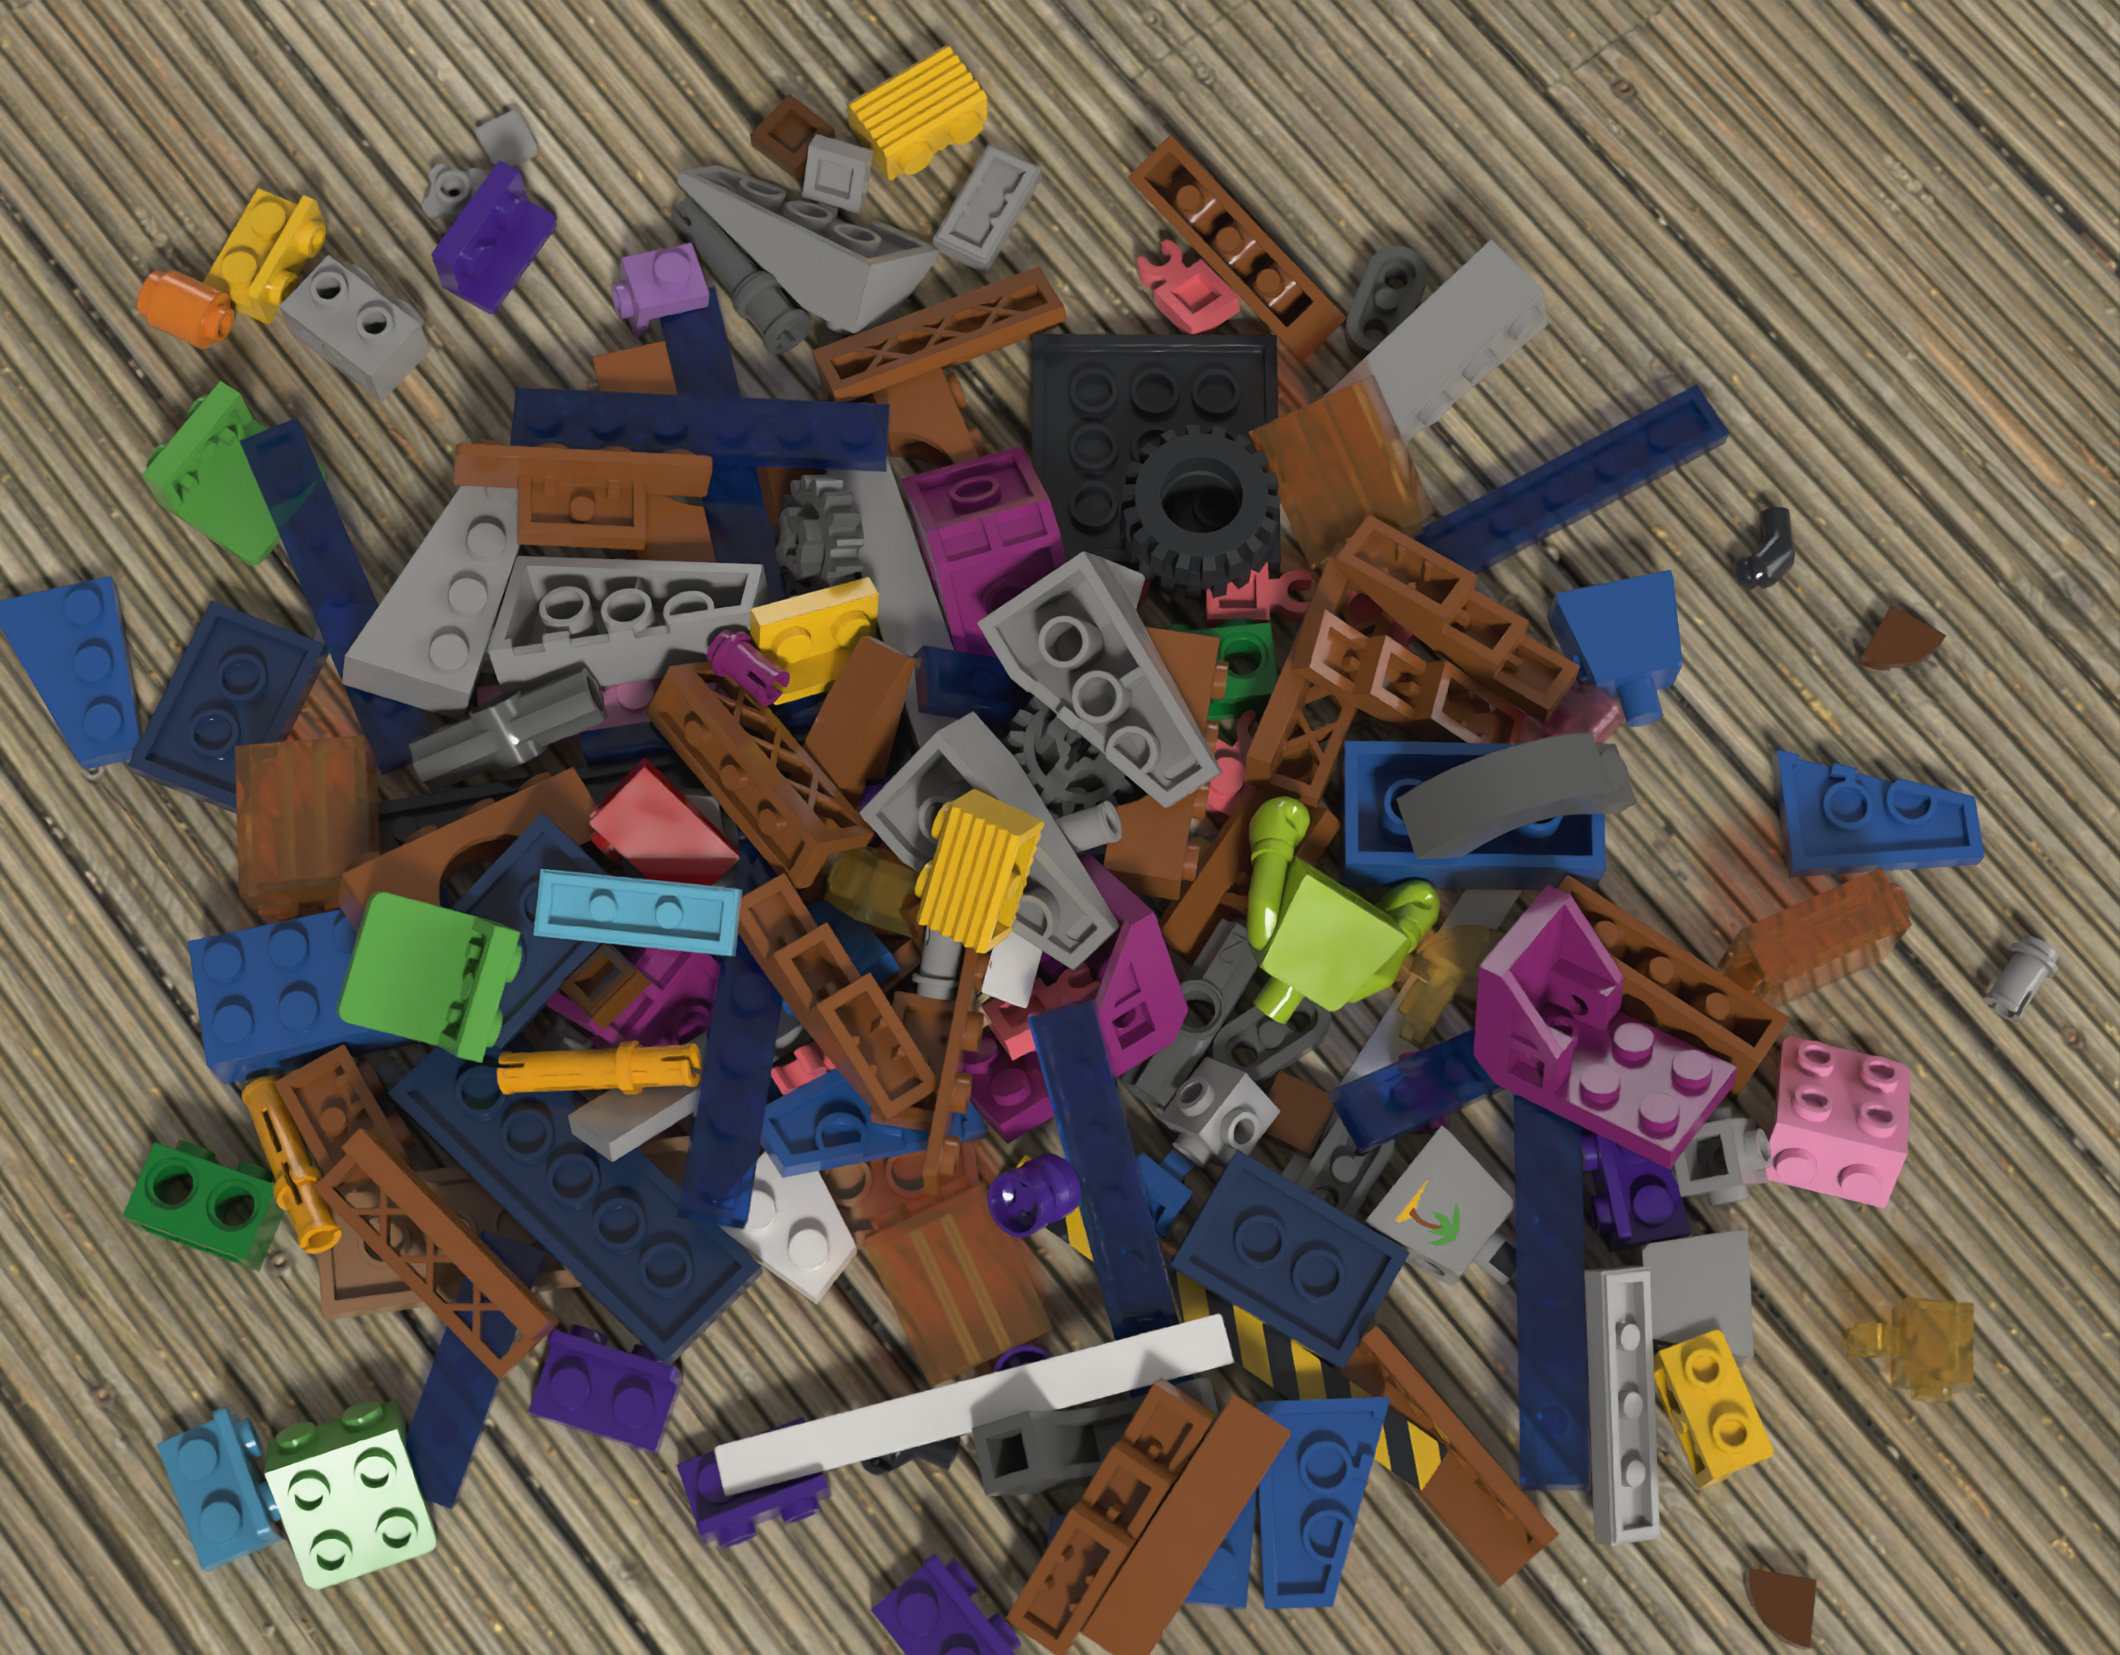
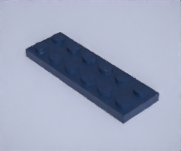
(596, 1217)

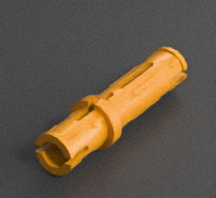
(625, 1067)
(291, 1167)

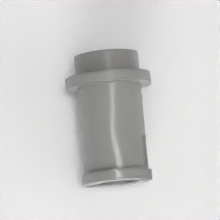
(1090, 827)
(939, 967)
(2022, 977)

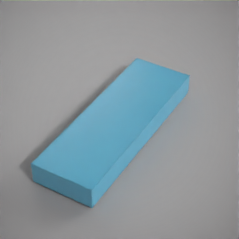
(638, 912)

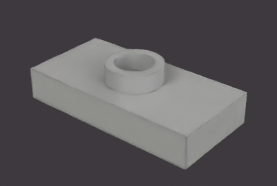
(987, 208)

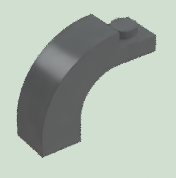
(1512, 789)
(1060, 1448)

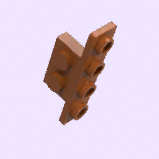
(581, 493)
(1227, 869)
(943, 1036)

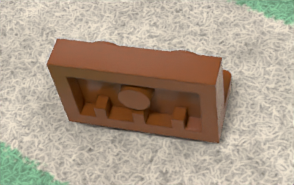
(335, 1100)

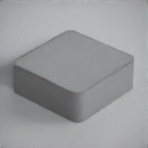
(506, 140)

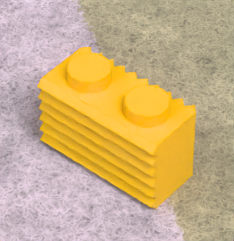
(919, 113)
(977, 870)

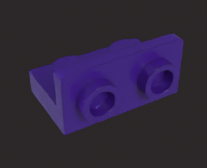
(492, 241)
(1634, 1197)
(606, 1389)
(734, 1517)
(937, 1617)

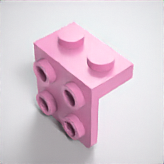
(1839, 1121)

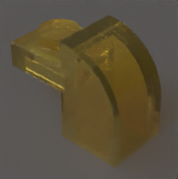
(1451, 968)

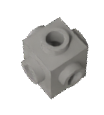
(1218, 1114)
(1701, 1165)

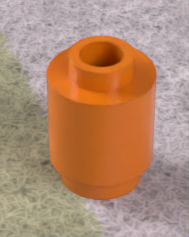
(185, 308)

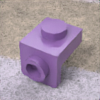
(658, 286)

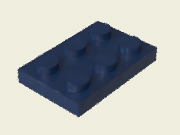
(231, 689)
(510, 897)
(1288, 1259)

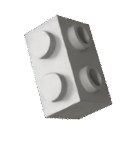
(356, 327)

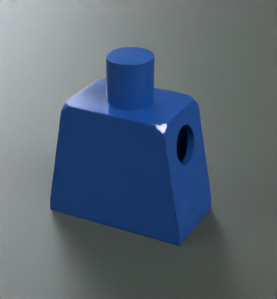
(1623, 640)

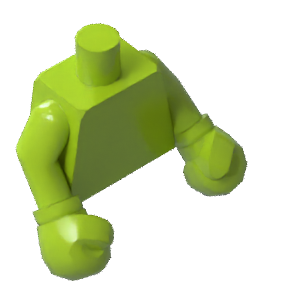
(1315, 931)

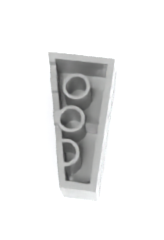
(1454, 339)
(443, 608)
(616, 617)

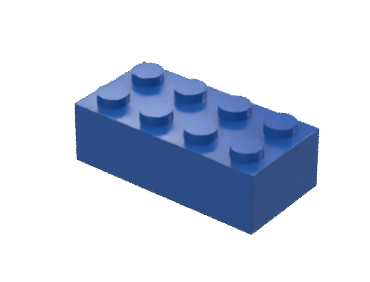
(1380, 853)
(274, 995)

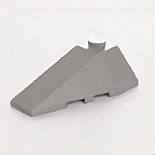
(827, 265)
(1097, 668)
(1060, 902)

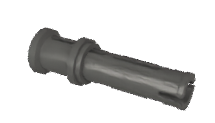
(754, 291)

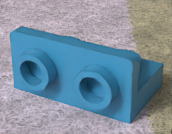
(222, 1489)

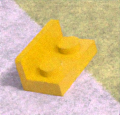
(267, 253)
(815, 634)
(1710, 1408)

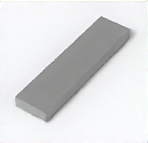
(622, 1122)
(1622, 1405)

